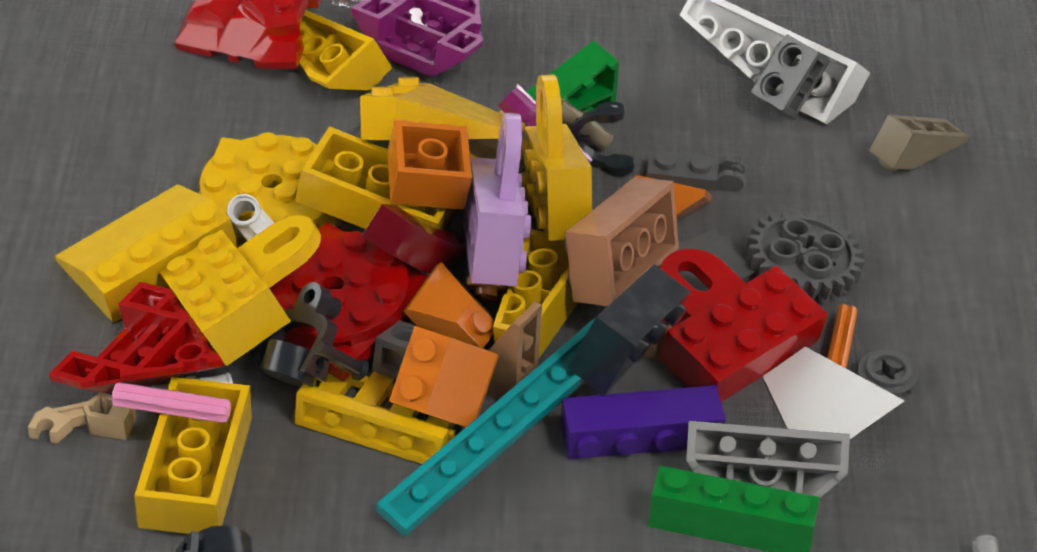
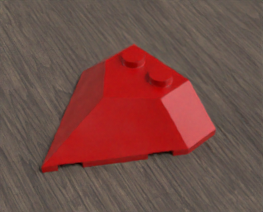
(153, 347)

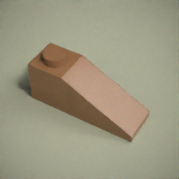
(517, 352)

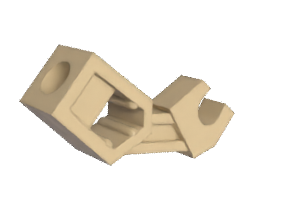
(97, 414)

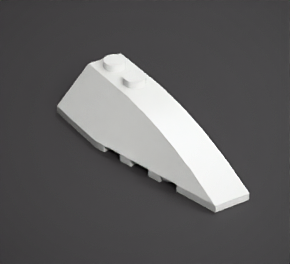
(750, 45)

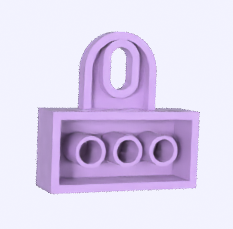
(496, 211)

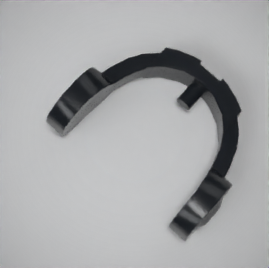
(605, 113)

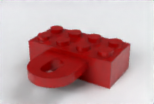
(735, 326)

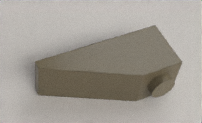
(913, 141)

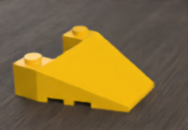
(427, 104)

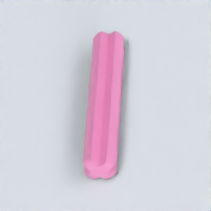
(171, 402)

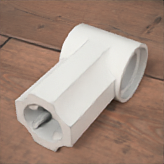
(253, 226)

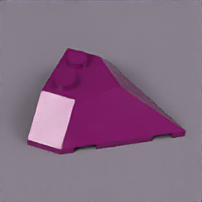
(422, 32)

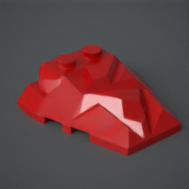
(247, 29)

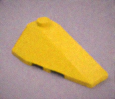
(340, 55)

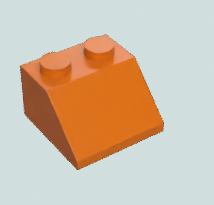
(443, 377)

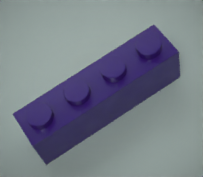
(636, 420)

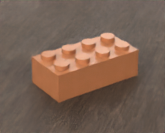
(621, 240)

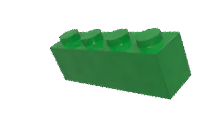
(732, 511)

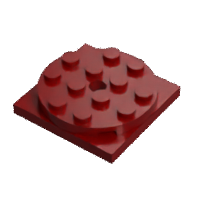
(366, 280)

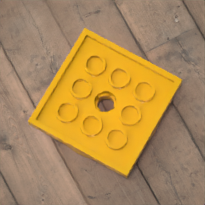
(267, 170)

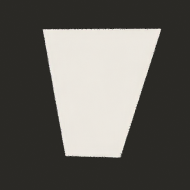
(826, 396)

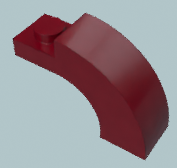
(413, 240)

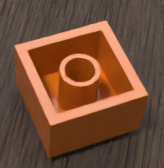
(429, 165)

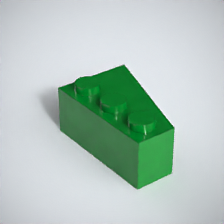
(587, 78)

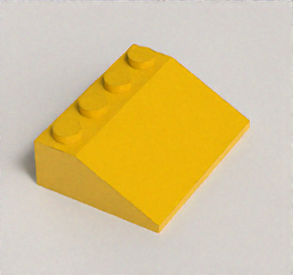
(142, 245)

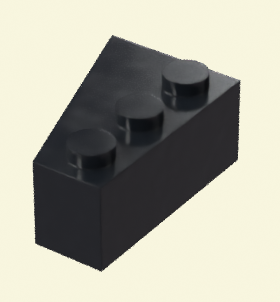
(628, 328)

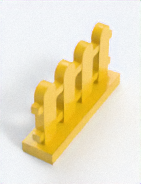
(368, 424)

